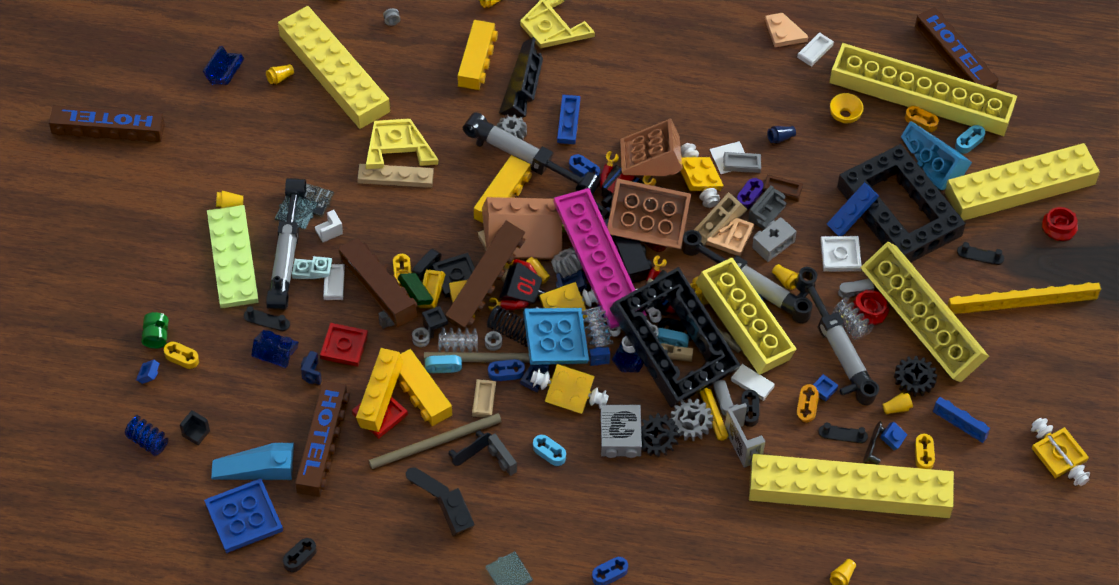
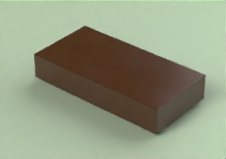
(789, 188)

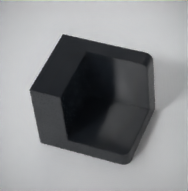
(433, 320)
(194, 427)

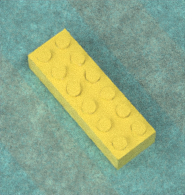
(745, 316)

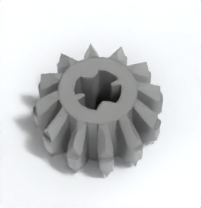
(513, 126)
(566, 262)

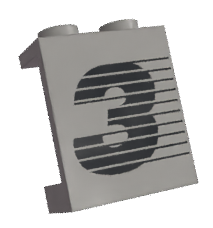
(620, 430)
(744, 448)

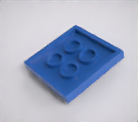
(243, 515)

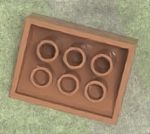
(652, 151)
(648, 213)
(534, 216)

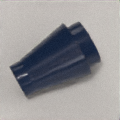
(780, 133)

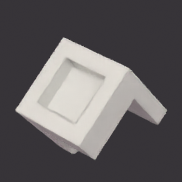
(331, 228)

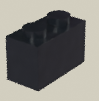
(455, 512)

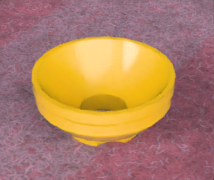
(849, 103)

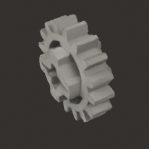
(697, 414)

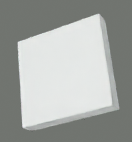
(840, 253)

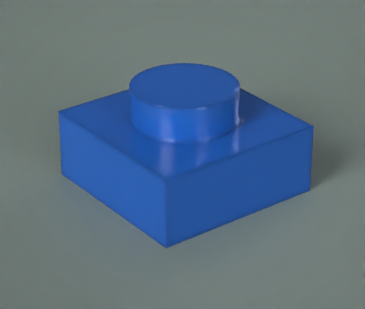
(599, 356)
(148, 371)
(825, 387)
(893, 436)

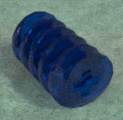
(145, 436)

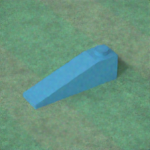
(934, 156)
(264, 462)

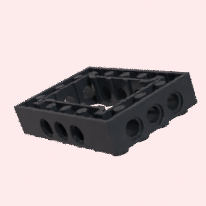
(944, 221)
(696, 320)

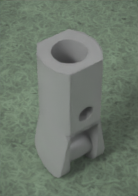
(854, 288)
(722, 396)

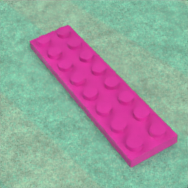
(595, 249)

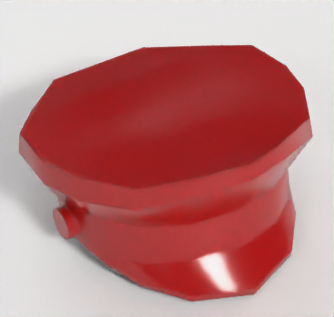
(1060, 224)
(872, 305)

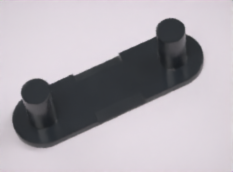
(974, 253)
(260, 318)
(843, 434)
(471, 450)
(868, 456)
(426, 482)

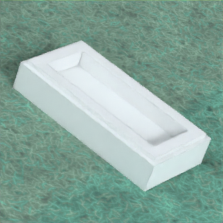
(815, 49)
(334, 283)
(751, 380)

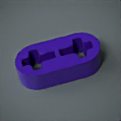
(753, 195)

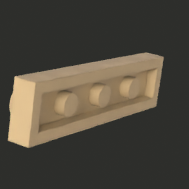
(396, 176)

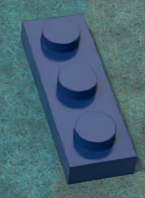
(568, 119)
(852, 209)
(961, 419)

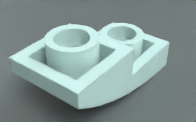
(312, 269)

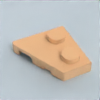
(784, 31)
(732, 237)

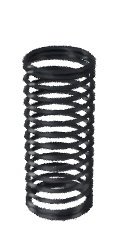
(493, 324)

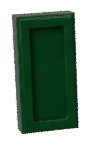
(415, 288)

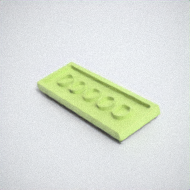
(232, 256)

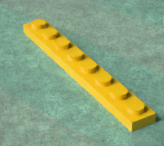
(1024, 298)

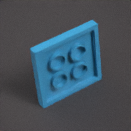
(556, 336)

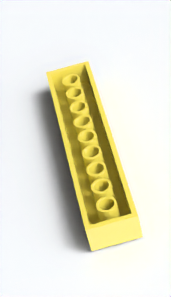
(924, 88)
(851, 486)

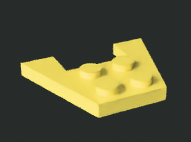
(549, 28)
(397, 137)

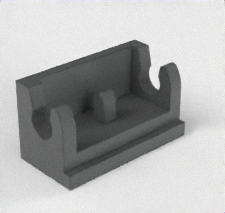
(767, 207)

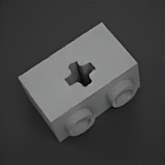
(774, 239)

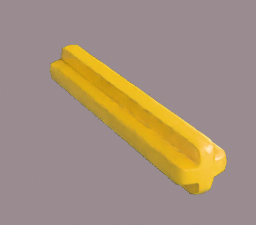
(717, 423)

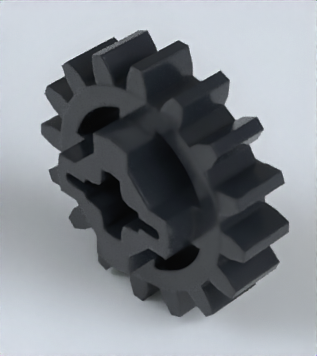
(909, 371)
(665, 439)

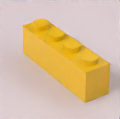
(476, 55)
(506, 184)
(379, 389)
(423, 390)

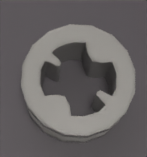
(391, 16)
(493, 335)
(426, 337)

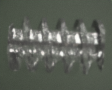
(853, 322)
(597, 327)
(457, 340)

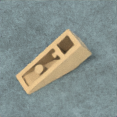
(720, 216)

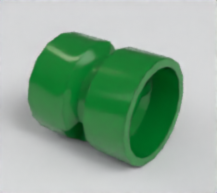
(155, 330)

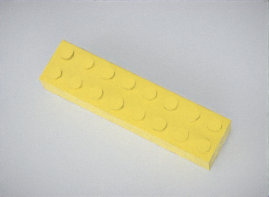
(334, 67)
(1022, 182)
(924, 312)

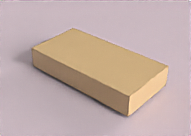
(484, 398)

